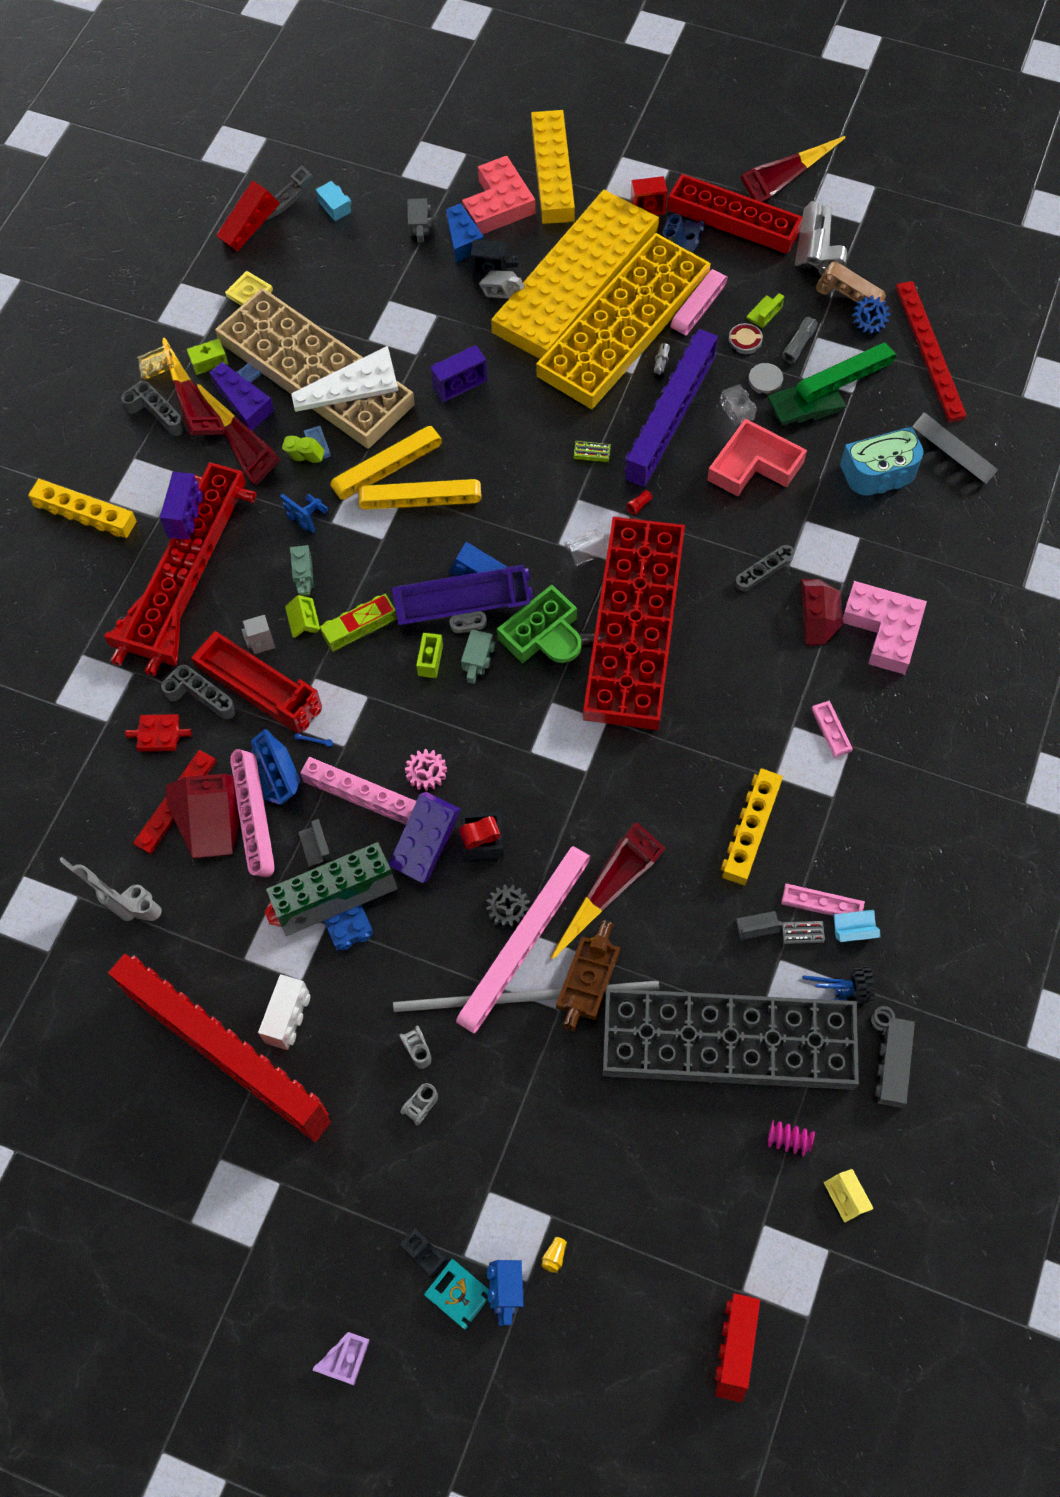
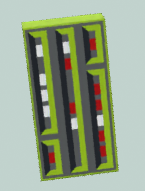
(592, 451)

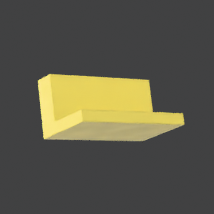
(848, 1195)

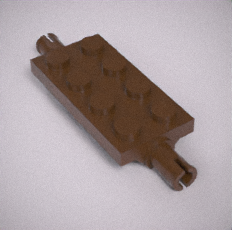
(588, 977)

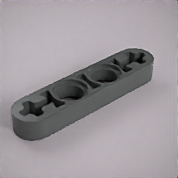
(765, 568)

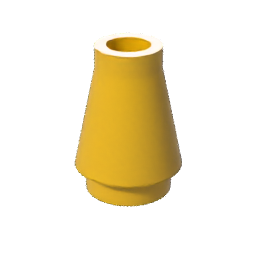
(554, 1255)

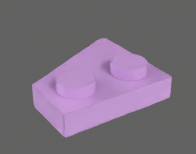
(344, 1359)

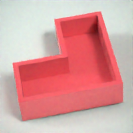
(504, 198)
(753, 451)

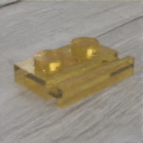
(156, 362)

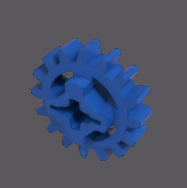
(877, 316)

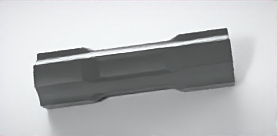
(805, 331)

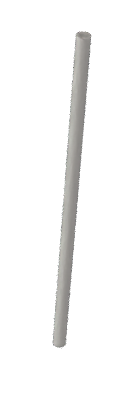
(511, 997)

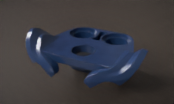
(677, 231)

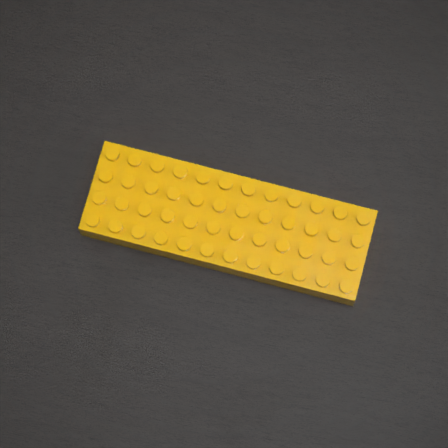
(574, 273)
(622, 321)

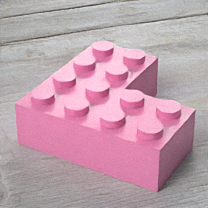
(892, 617)

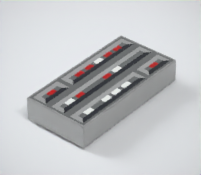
(803, 932)

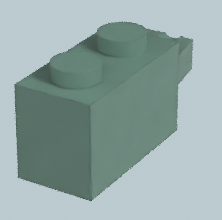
(302, 569)
(477, 654)

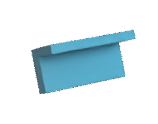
(855, 926)

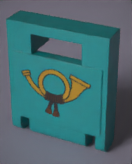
(461, 1296)

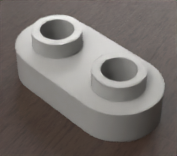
(467, 621)

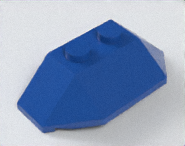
(275, 767)

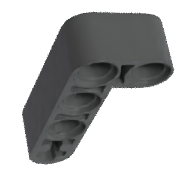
(144, 395)
(203, 693)

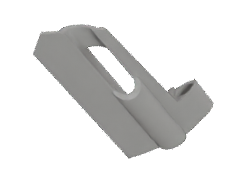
(815, 242)
(131, 903)

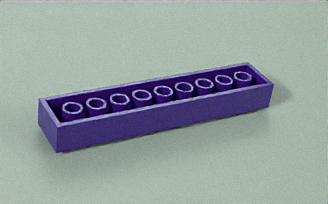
(670, 408)

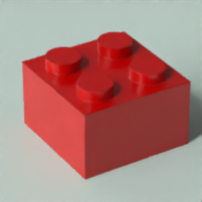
(650, 194)

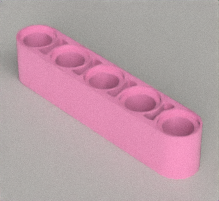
(698, 302)

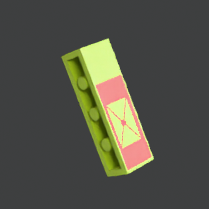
(358, 622)

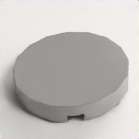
(765, 378)

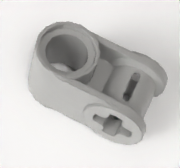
(415, 1044)
(419, 1104)

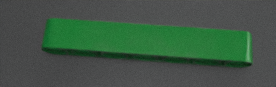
(846, 372)

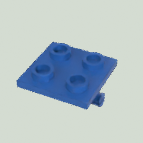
(300, 514)

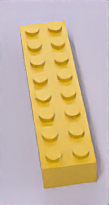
(552, 167)

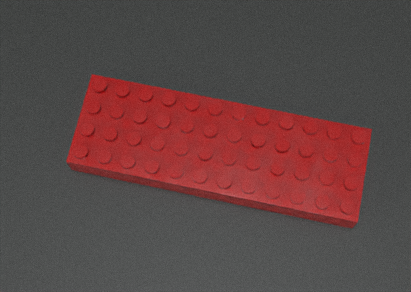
(637, 618)
(221, 1046)

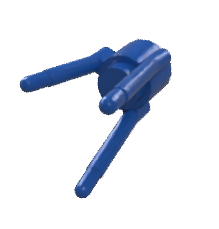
(841, 987)

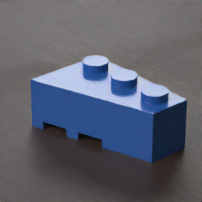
(472, 561)

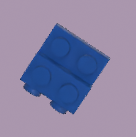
(349, 928)

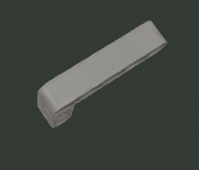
(955, 448)

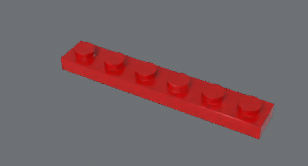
(162, 818)

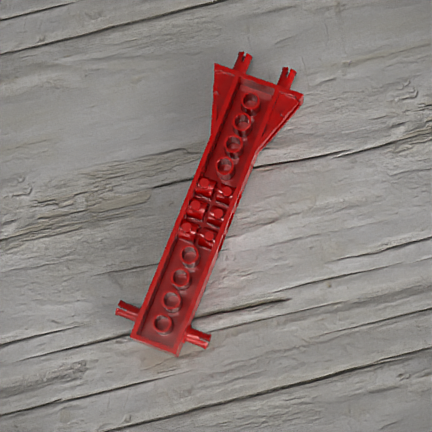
(154, 620)

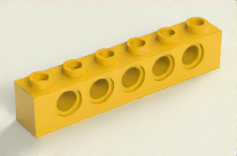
(82, 508)
(740, 871)

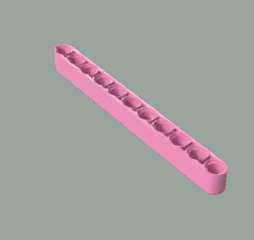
(522, 940)

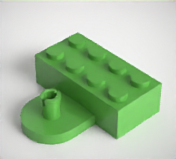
(543, 627)

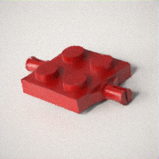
(158, 733)

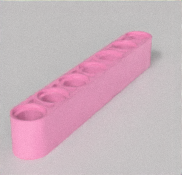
(252, 813)

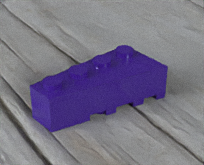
(243, 397)

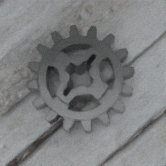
(499, 907)

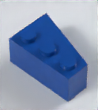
(461, 231)

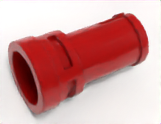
(636, 504)

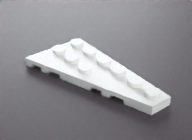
(359, 380)

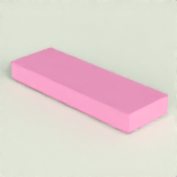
(831, 729)

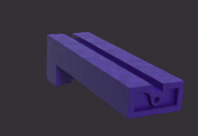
(462, 594)

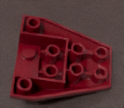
(205, 813)

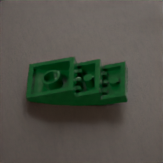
(791, 406)

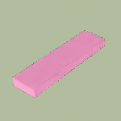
(819, 901)

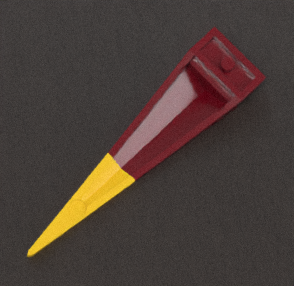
(769, 178)
(196, 411)
(251, 451)
(627, 862)

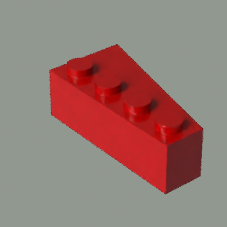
(247, 216)
(737, 1348)

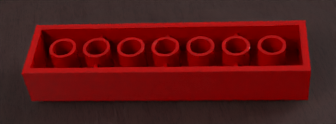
(734, 213)

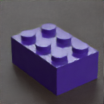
(459, 373)
(181, 505)

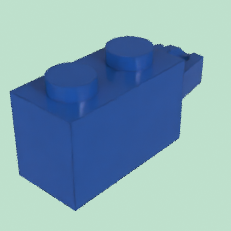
(505, 1288)

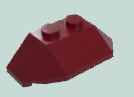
(820, 611)

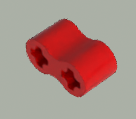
(479, 832)

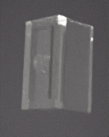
(587, 546)

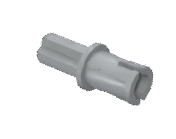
(661, 358)

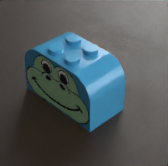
(882, 462)

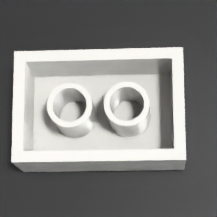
(284, 1012)

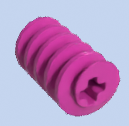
(790, 1138)

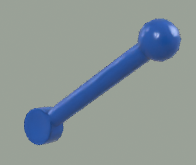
(328, 742)

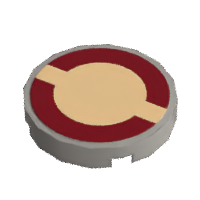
(745, 338)

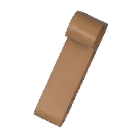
(847, 283)

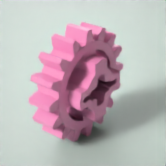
(426, 778)

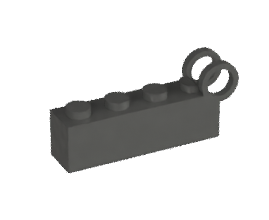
(896, 1058)

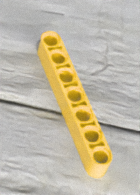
(386, 462)
(419, 494)

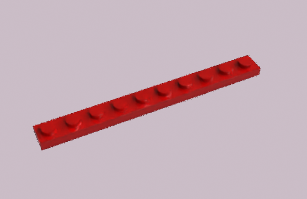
(931, 352)

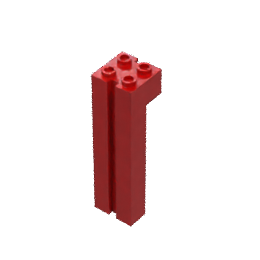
(258, 683)

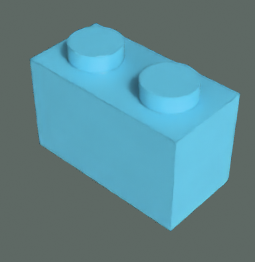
(333, 200)

